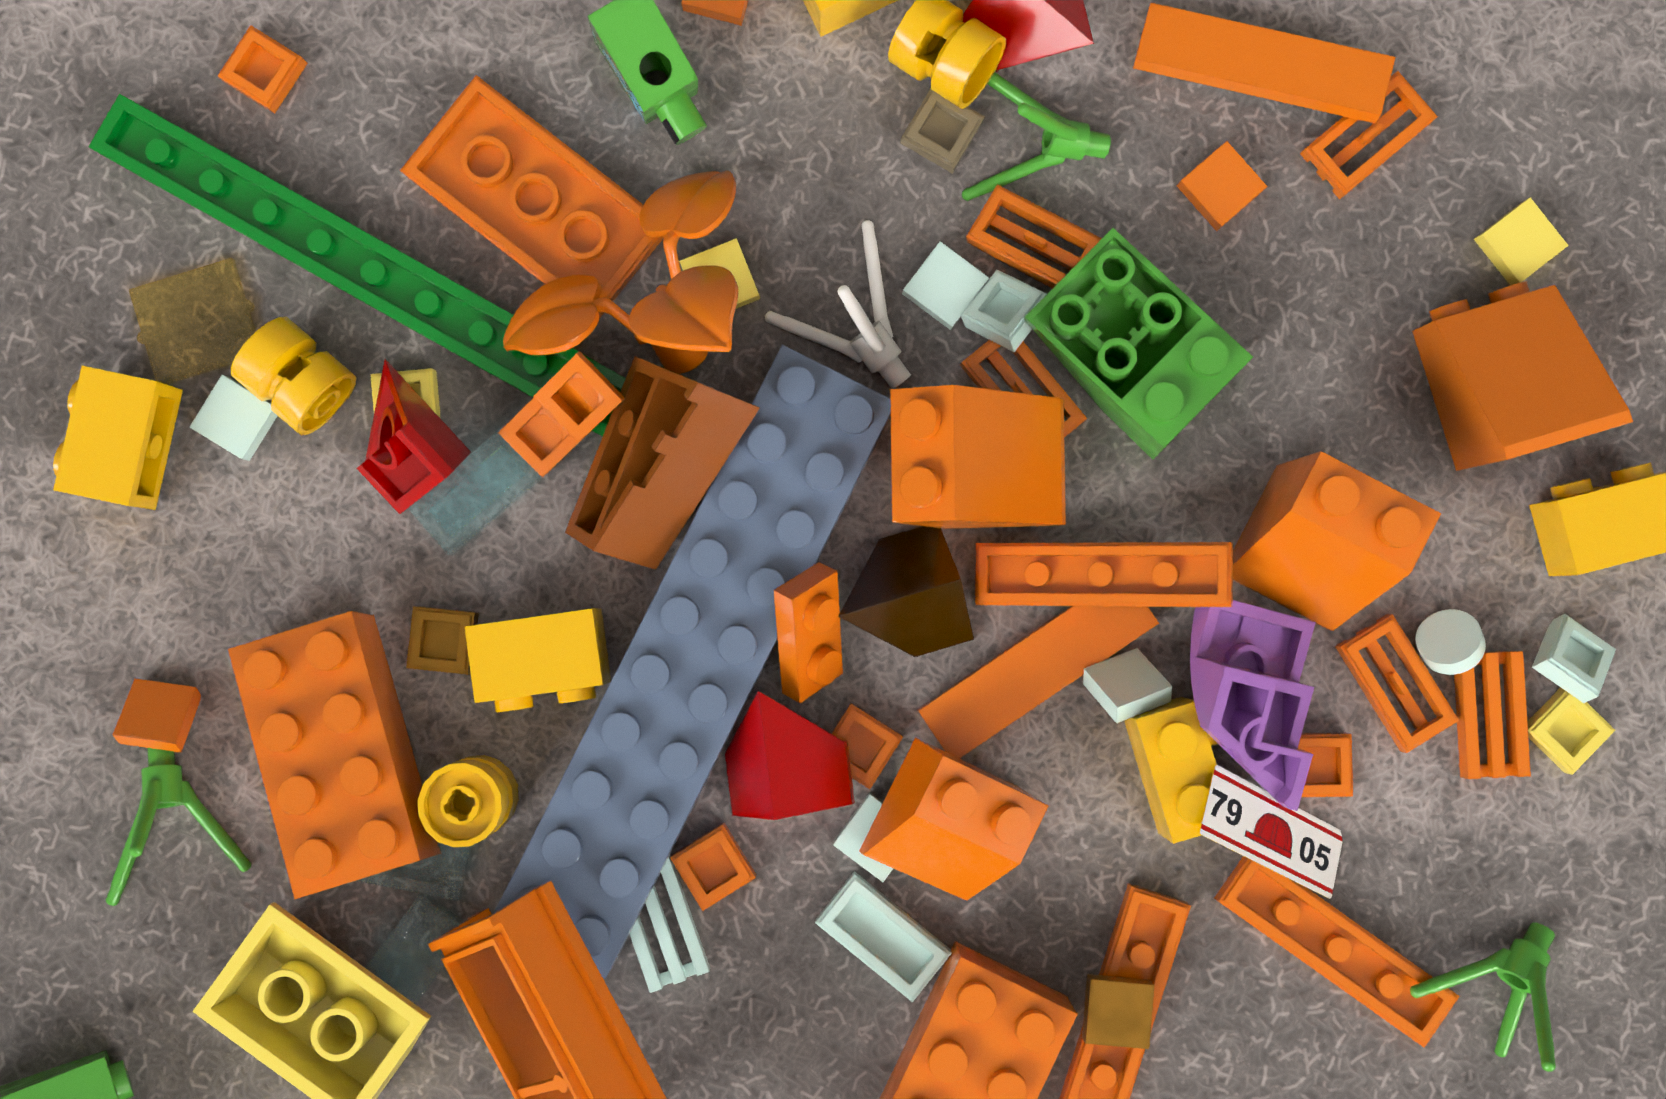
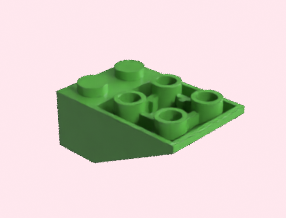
(1136, 342)

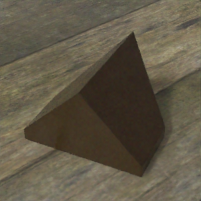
(911, 594)

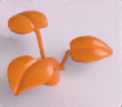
(678, 319)

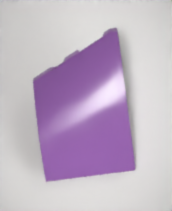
(1250, 691)

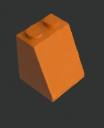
(1515, 376)
(976, 458)
(1329, 539)

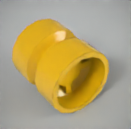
(941, 46)
(284, 366)
(468, 800)

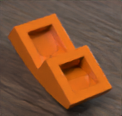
(561, 414)

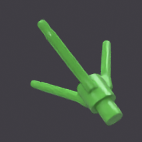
(1060, 140)
(165, 789)
(1522, 969)

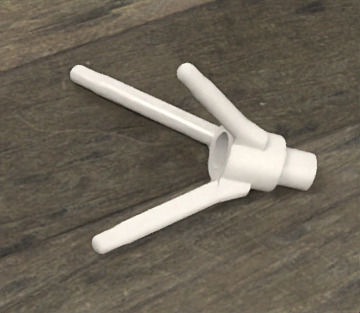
(875, 341)

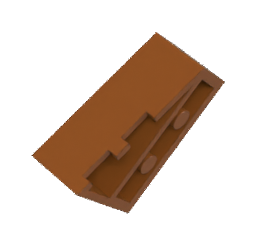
(655, 463)

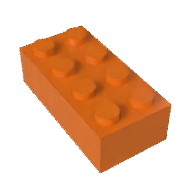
(332, 751)
(982, 1034)

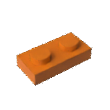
(808, 631)

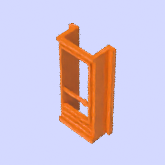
(544, 1003)

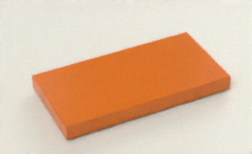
(530, 193)

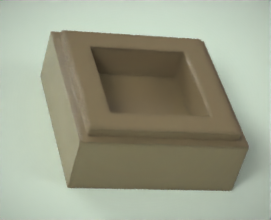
(941, 131)

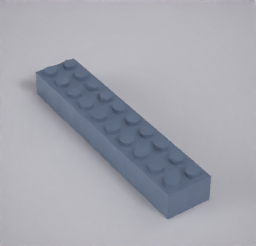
(699, 650)

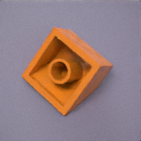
(952, 823)

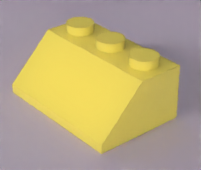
(311, 1011)

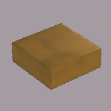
(439, 640)
(1118, 1011)

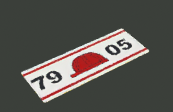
(1270, 834)

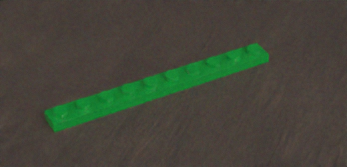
(325, 245)

